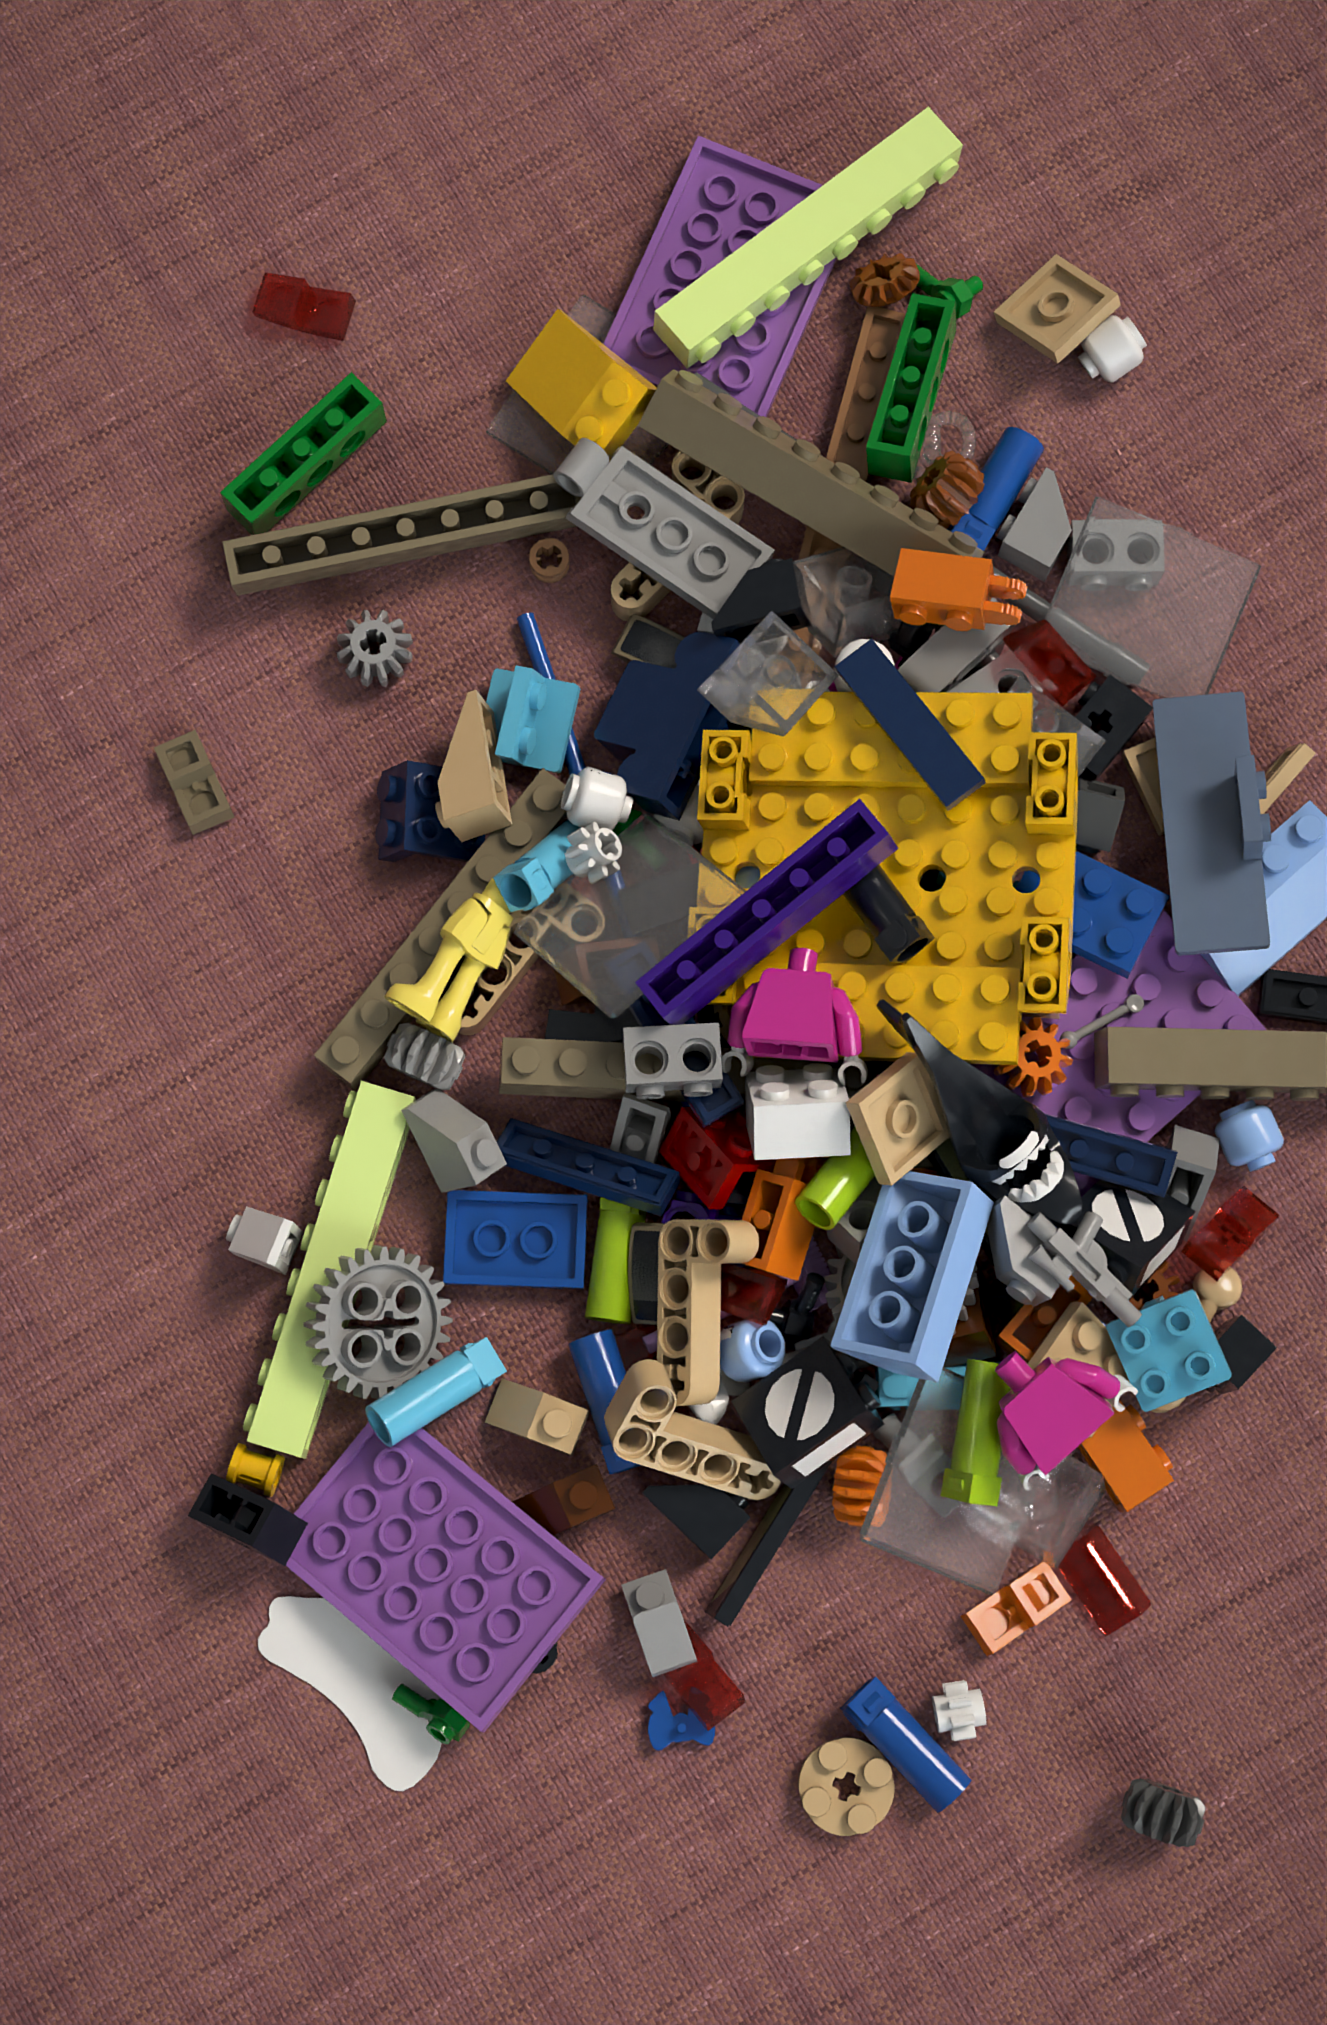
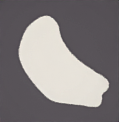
(359, 1678)

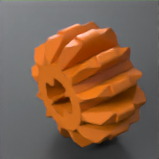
(1047, 1069)
(856, 1482)

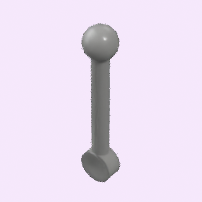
(1132, 1005)

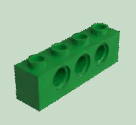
(911, 388)
(304, 456)

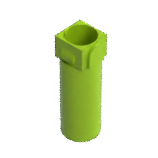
(836, 1186)
(609, 1286)
(976, 1442)

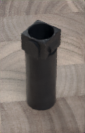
(888, 916)

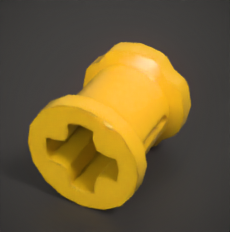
(255, 1469)

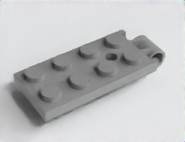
(675, 541)

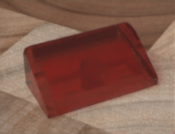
(1050, 660)
(750, 1292)
(1103, 1581)

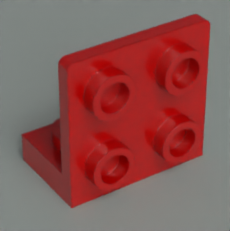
(712, 1156)

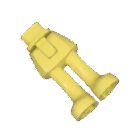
(478, 933)

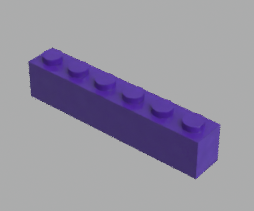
(767, 914)

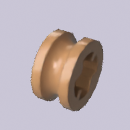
(547, 547)

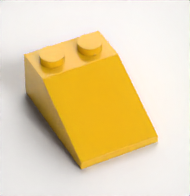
(581, 385)

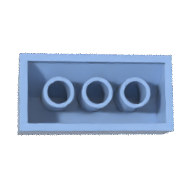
(1294, 893)
(913, 1274)

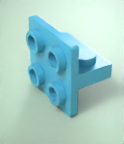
(532, 717)
(1169, 1350)

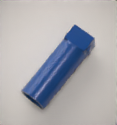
(1003, 480)
(600, 1375)
(905, 1744)

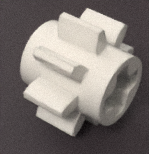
(593, 852)
(959, 1710)

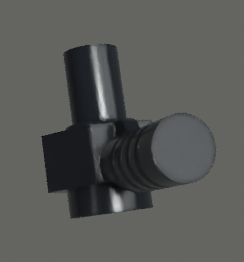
(794, 1317)

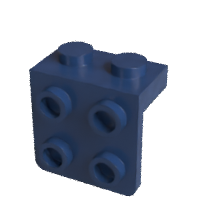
(410, 818)

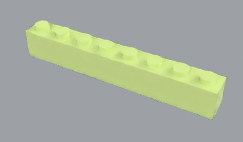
(808, 238)
(347, 1220)

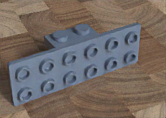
(1212, 823)

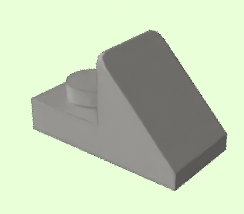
(641, 1128)
(659, 1623)

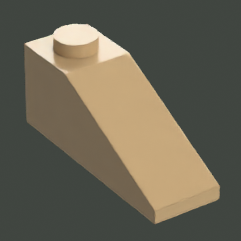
(473, 776)

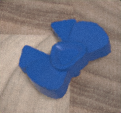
(665, 1728)

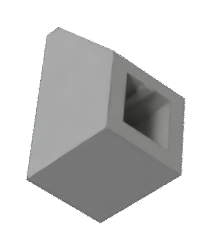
(1039, 531)

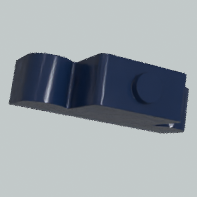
(659, 723)

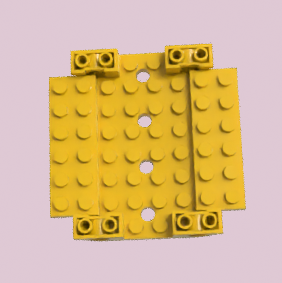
(991, 945)

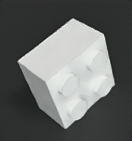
(797, 1112)

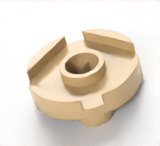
(858, 1812)

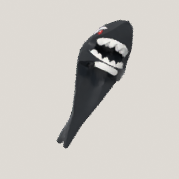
(995, 1133)

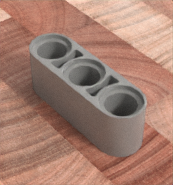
(950, 656)

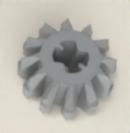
(357, 648)
(424, 1056)

